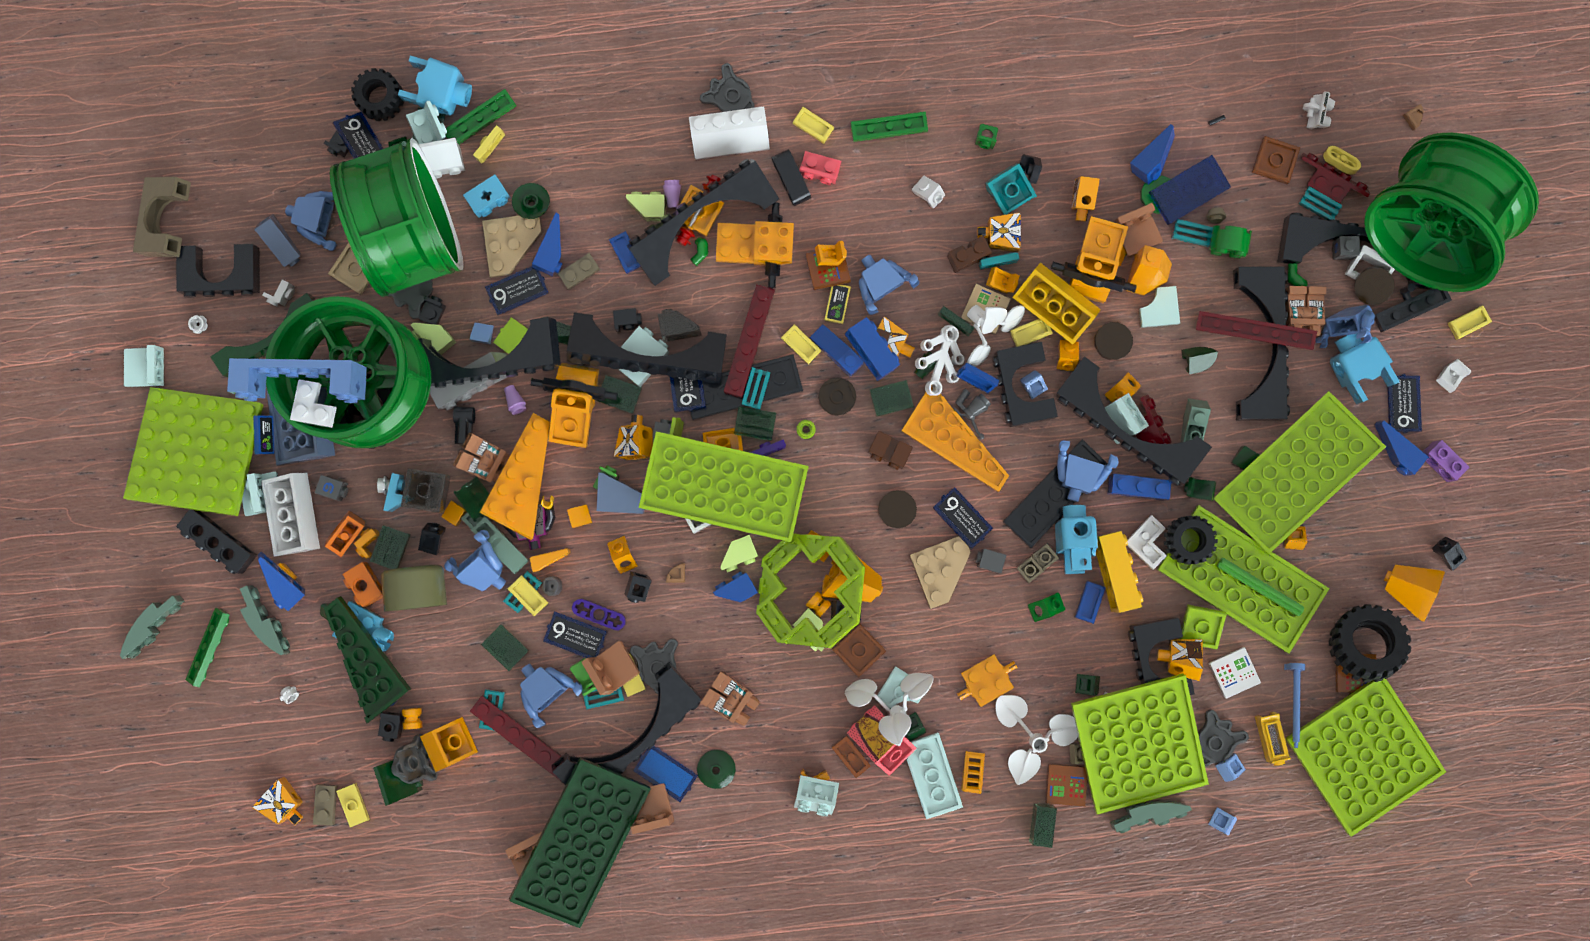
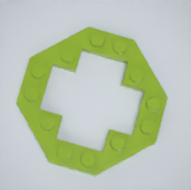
(848, 593)

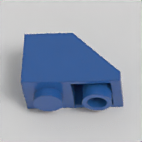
(737, 590)

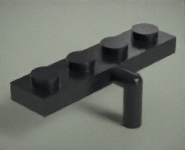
(1410, 307)

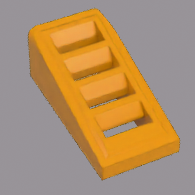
(543, 560)
(973, 789)

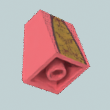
(880, 750)

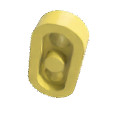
(1342, 160)

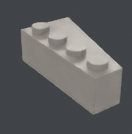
(448, 397)

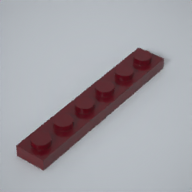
(1256, 330)
(749, 341)
(515, 733)

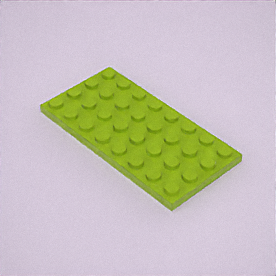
(1299, 472)
(723, 486)
(1238, 599)

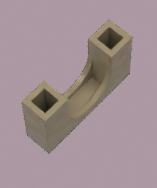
(155, 197)

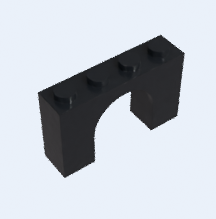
(243, 279)
(1020, 411)
(1145, 637)

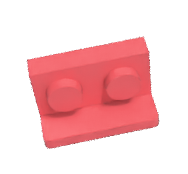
(820, 168)

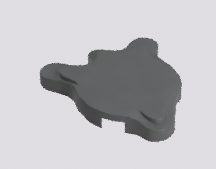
(728, 93)
(413, 297)
(652, 659)
(1217, 739)
(411, 762)

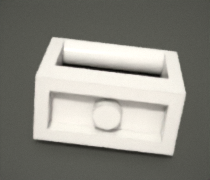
(1370, 256)

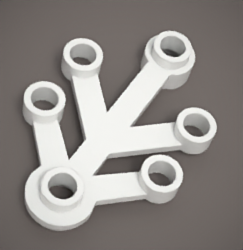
(942, 358)

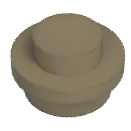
(1216, 215)

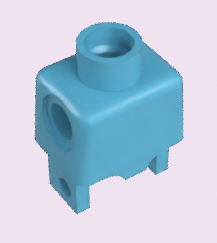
(439, 84)
(1360, 362)
(1075, 546)

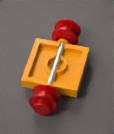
(702, 219)

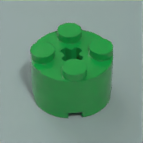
(1230, 241)

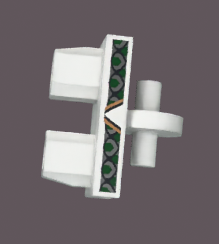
(1317, 110)

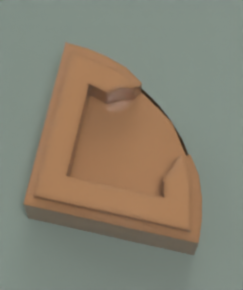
(1414, 116)
(676, 574)

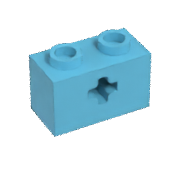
(477, 196)

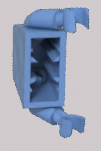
(313, 216)
(880, 280)
(1347, 322)
(1081, 474)
(480, 568)
(542, 688)

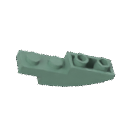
(500, 543)
(144, 629)
(265, 629)
(1157, 811)

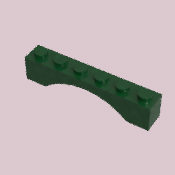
(255, 350)

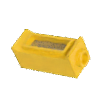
(1272, 738)

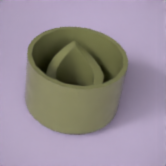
(413, 587)

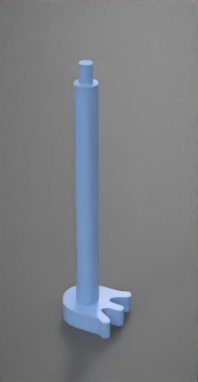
(1296, 668)

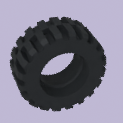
(1384, 624)

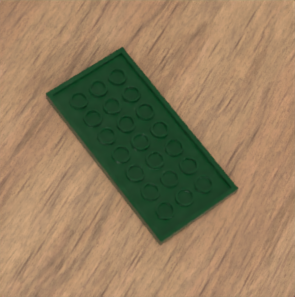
(579, 843)

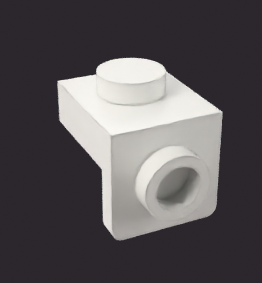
(929, 191)
(283, 294)
(1452, 375)

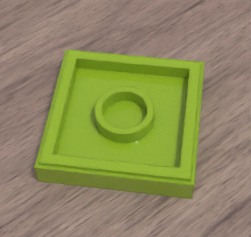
(1204, 625)

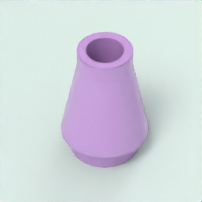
(672, 192)
(514, 400)

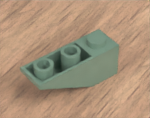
(1195, 419)

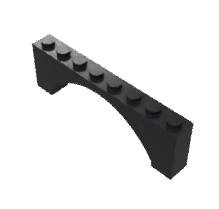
(1304, 233)
(654, 246)
(1267, 290)
(592, 347)
(535, 351)
(1173, 460)
(674, 700)

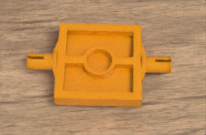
(987, 680)

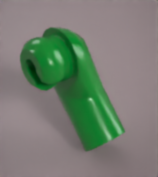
(702, 251)
(1293, 278)

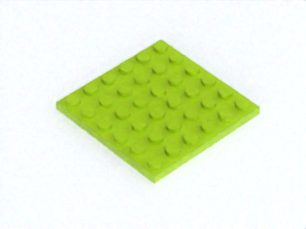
(193, 451)
(1140, 743)
(1366, 755)

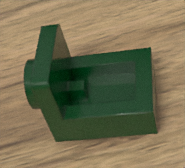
(1200, 489)

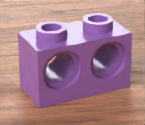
(1445, 461)

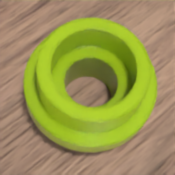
(808, 423)

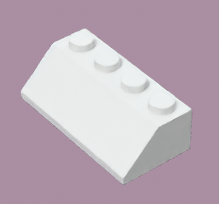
(729, 133)
(444, 157)
(290, 514)

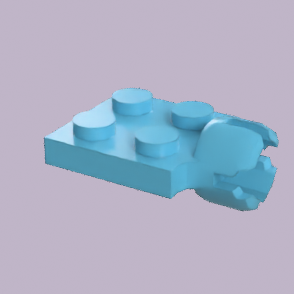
(373, 625)

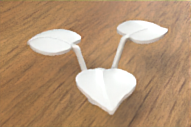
(988, 321)
(898, 723)
(1025, 764)

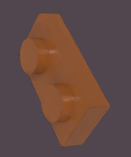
(851, 756)

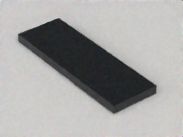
(782, 382)
(1045, 502)

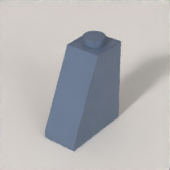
(278, 241)
(617, 496)

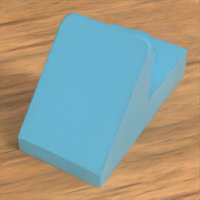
(393, 497)

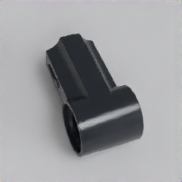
(463, 419)

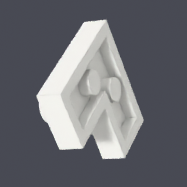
(306, 408)
(1142, 542)

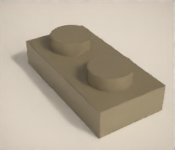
(579, 271)
(325, 804)

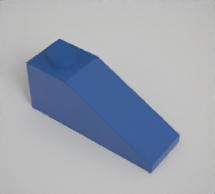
(1152, 159)
(549, 253)
(837, 350)
(1400, 450)
(283, 588)

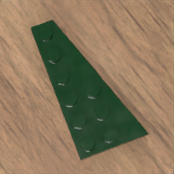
(366, 664)

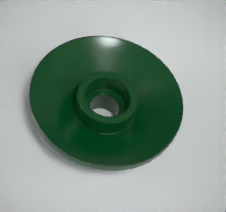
(530, 193)
(718, 759)

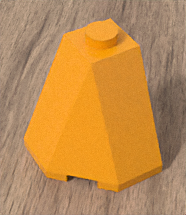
(1149, 270)
(871, 588)
(1414, 588)

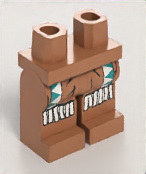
(1306, 307)
(489, 458)
(732, 705)

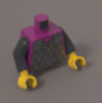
(544, 522)

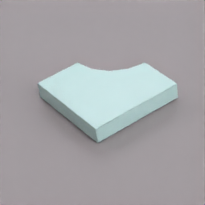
(1162, 310)
(891, 692)

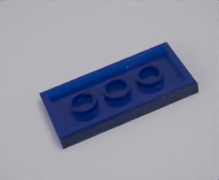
(1189, 189)

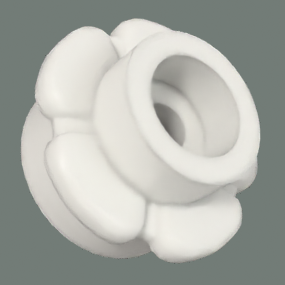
(193, 324)
(383, 485)
(289, 694)

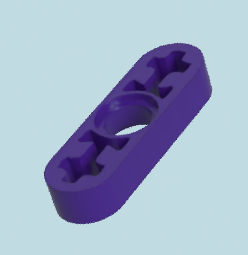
(583, 614)

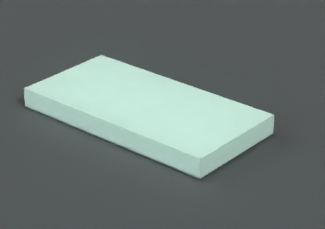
(933, 777)

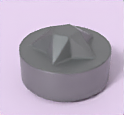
(552, 586)

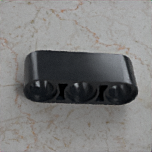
(791, 177)

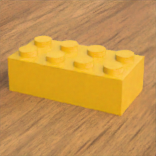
(1056, 303)
(1117, 572)

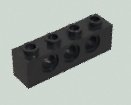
(189, 529)

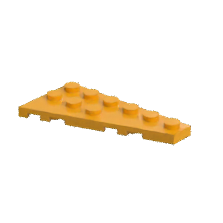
(946, 434)
(518, 486)

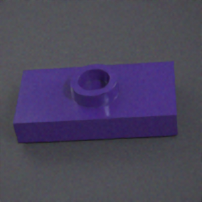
(768, 448)

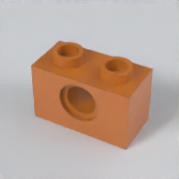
(345, 533)
(355, 576)

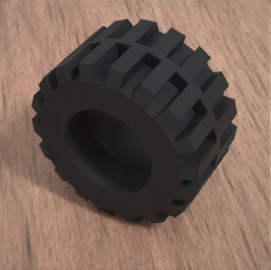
(371, 81)
(1206, 540)

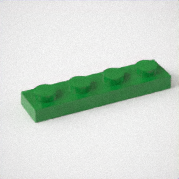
(480, 117)
(889, 126)
(207, 647)

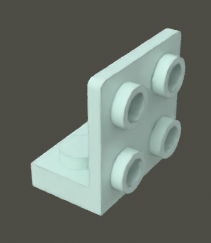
(426, 124)
(144, 366)
(1126, 415)
(816, 796)

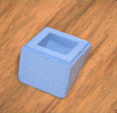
(482, 333)
(1034, 384)
(1230, 768)
(1222, 821)

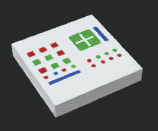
(1234, 672)

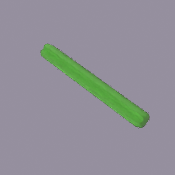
(1260, 586)

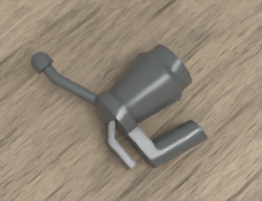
(976, 407)

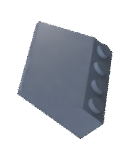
(294, 445)

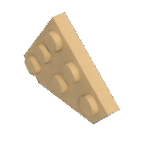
(508, 242)
(940, 569)

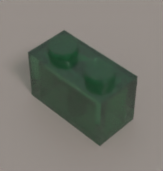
(1043, 825)

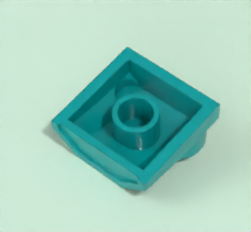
(1010, 188)

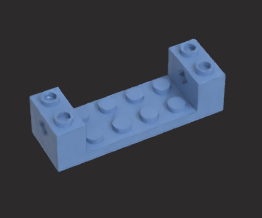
(249, 376)

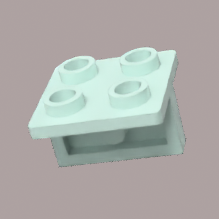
(253, 495)

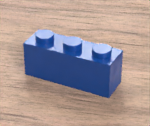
(872, 348)
(1139, 487)

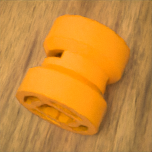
(815, 600)
(412, 720)

